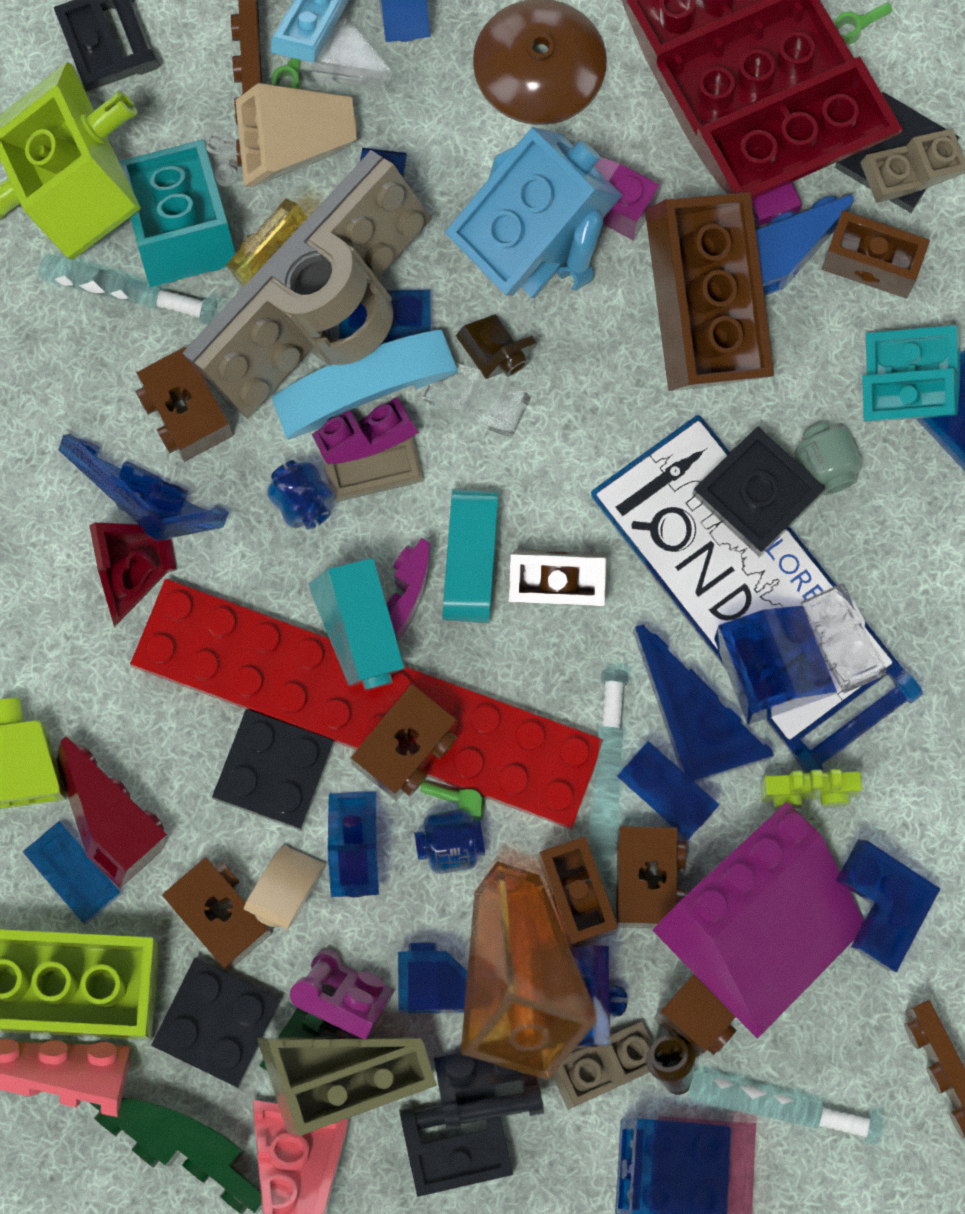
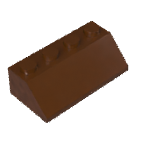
(709, 291)

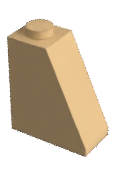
(290, 130)

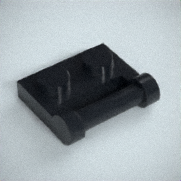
(94, 45)
(483, 1091)
(454, 1160)

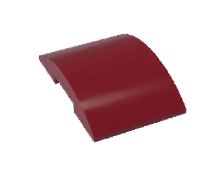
(761, 87)

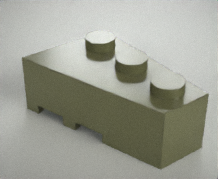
(341, 1077)

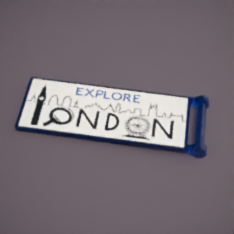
(720, 578)

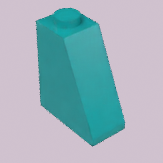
(358, 623)

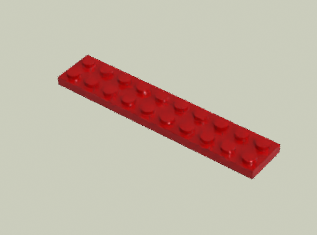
(299, 681)

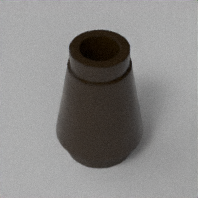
(672, 1063)

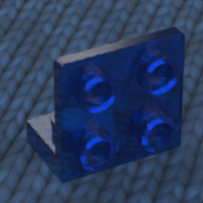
(672, 1167)

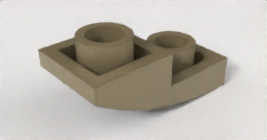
(914, 167)
(603, 1068)

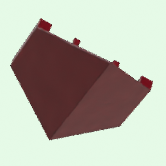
(128, 564)

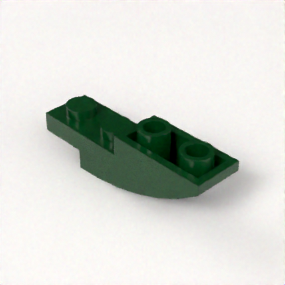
(167, 1133)

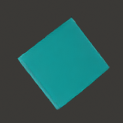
(912, 374)

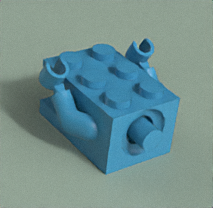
(536, 214)

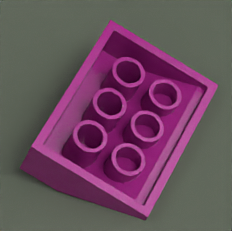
(765, 920)

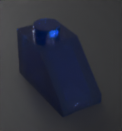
(353, 844)
(430, 981)

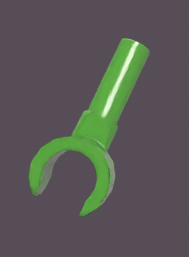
(860, 22)
(290, 70)
(466, 798)

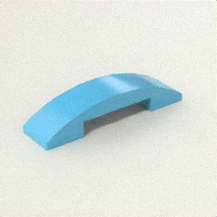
(339, 388)

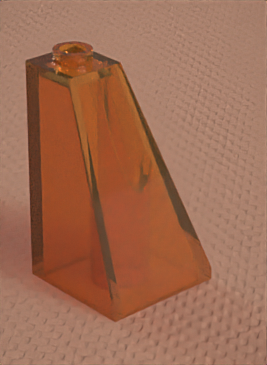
(522, 983)

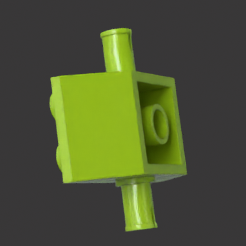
(64, 163)

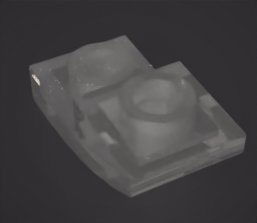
(843, 638)

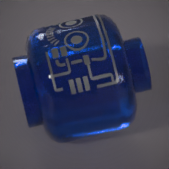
(450, 841)

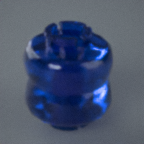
(300, 494)

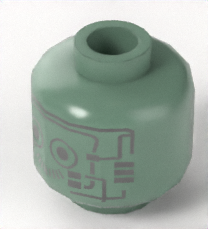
(829, 457)

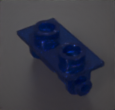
(668, 790)

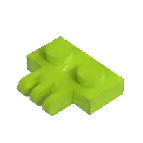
(831, 787)

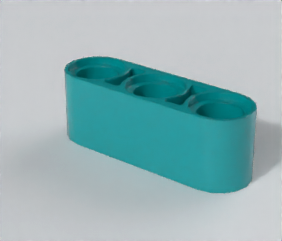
(470, 556)

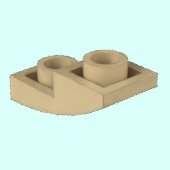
(284, 887)

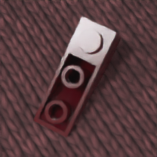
(111, 826)

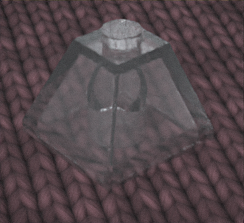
(350, 62)

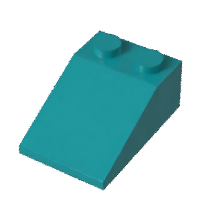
(181, 214)

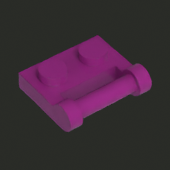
(355, 1004)

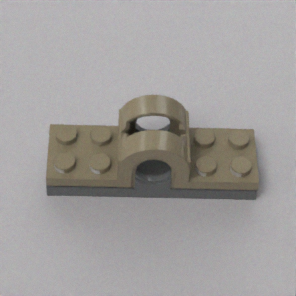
(312, 287)

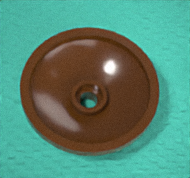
(539, 85)

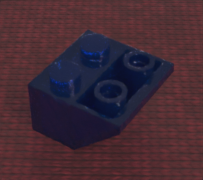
(773, 662)

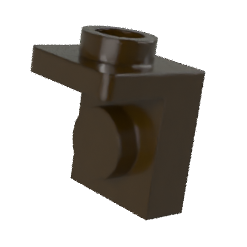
(494, 348)

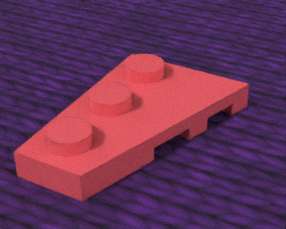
(72, 1071)
(294, 1169)

